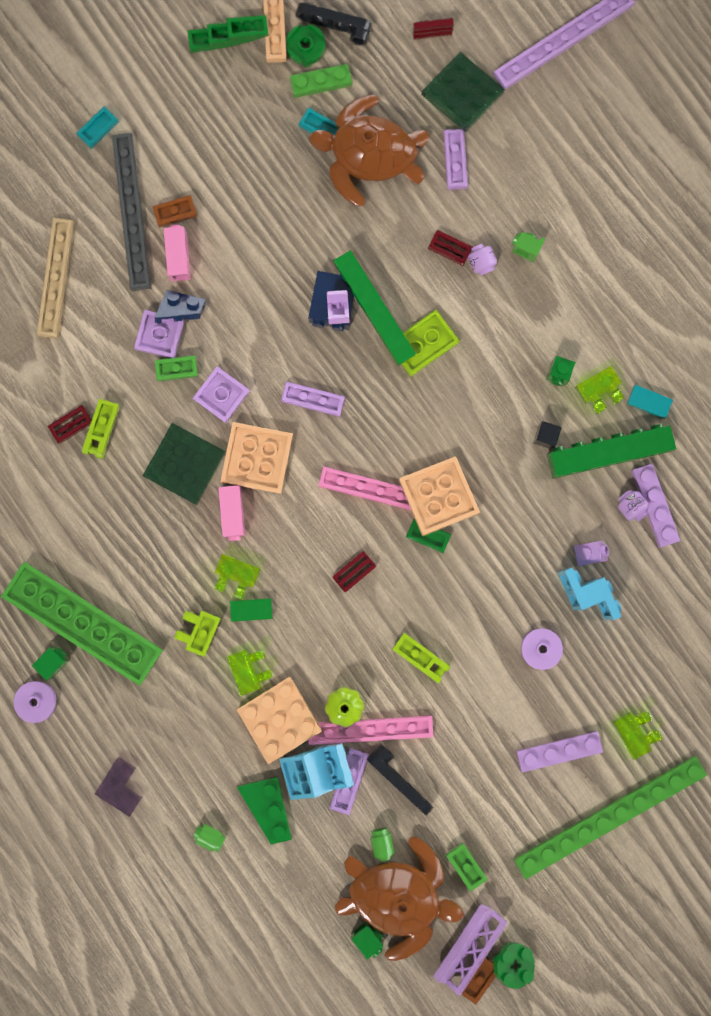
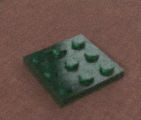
(463, 92)
(184, 463)

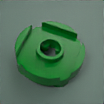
(305, 34)
(526, 965)

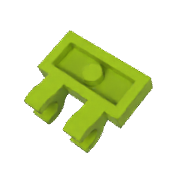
(202, 633)

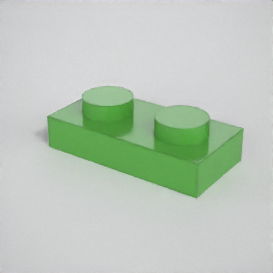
(176, 368)
(466, 867)

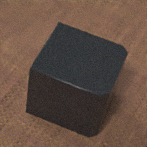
(547, 435)

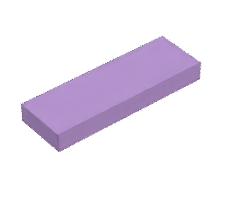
(455, 159)
(313, 399)
(344, 798)

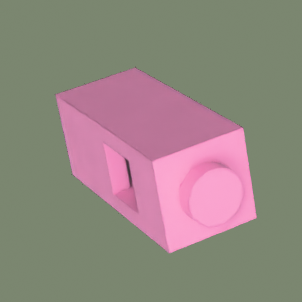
(177, 253)
(232, 512)

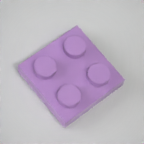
(158, 338)
(221, 394)

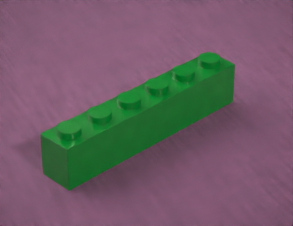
(612, 451)

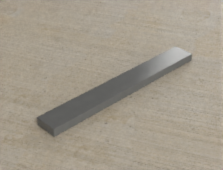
(131, 212)

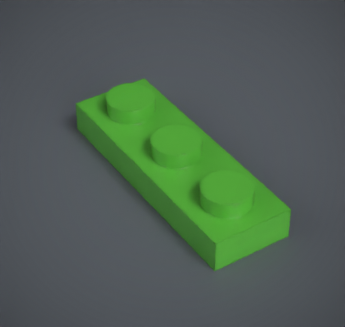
(321, 80)

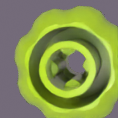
(347, 697)

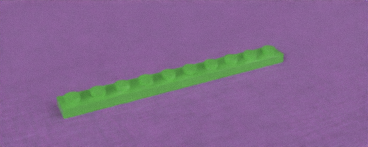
(610, 817)

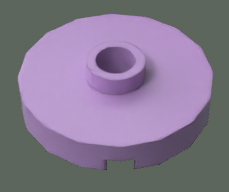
(531, 653)
(45, 698)

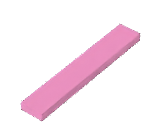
(363, 487)
(375, 730)

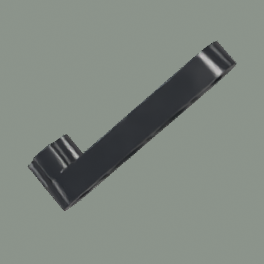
(356, 26)
(379, 760)

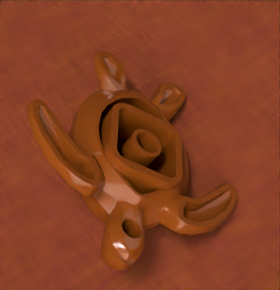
(368, 149)
(400, 899)

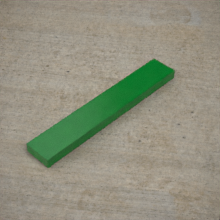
(374, 307)

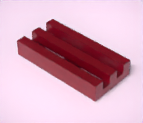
(432, 28)
(446, 254)
(66, 436)
(338, 574)

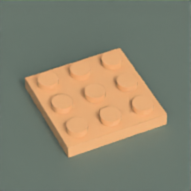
(256, 458)
(439, 496)
(279, 720)

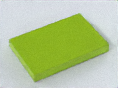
(429, 340)

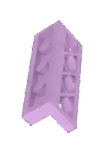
(463, 946)

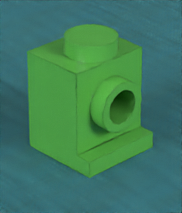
(527, 245)

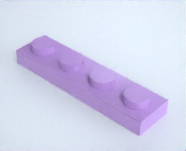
(658, 510)
(559, 751)

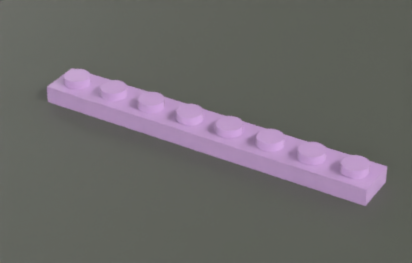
(560, 41)

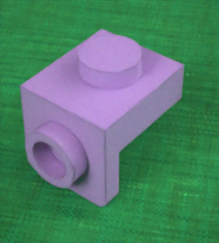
(338, 307)
(591, 553)

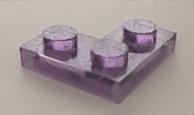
(114, 789)

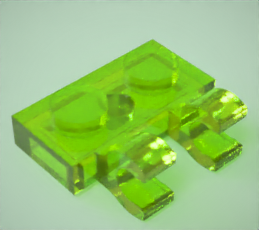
(599, 384)
(237, 571)
(244, 671)
(633, 737)

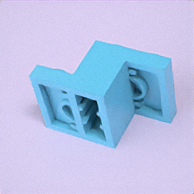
(590, 593)
(316, 772)

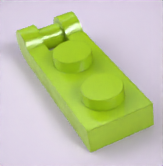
(100, 428)
(420, 657)

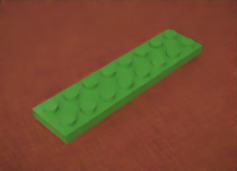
(82, 623)

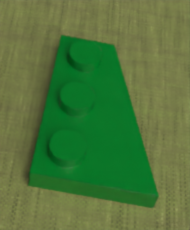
(268, 808)

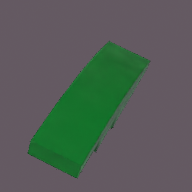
(228, 34)

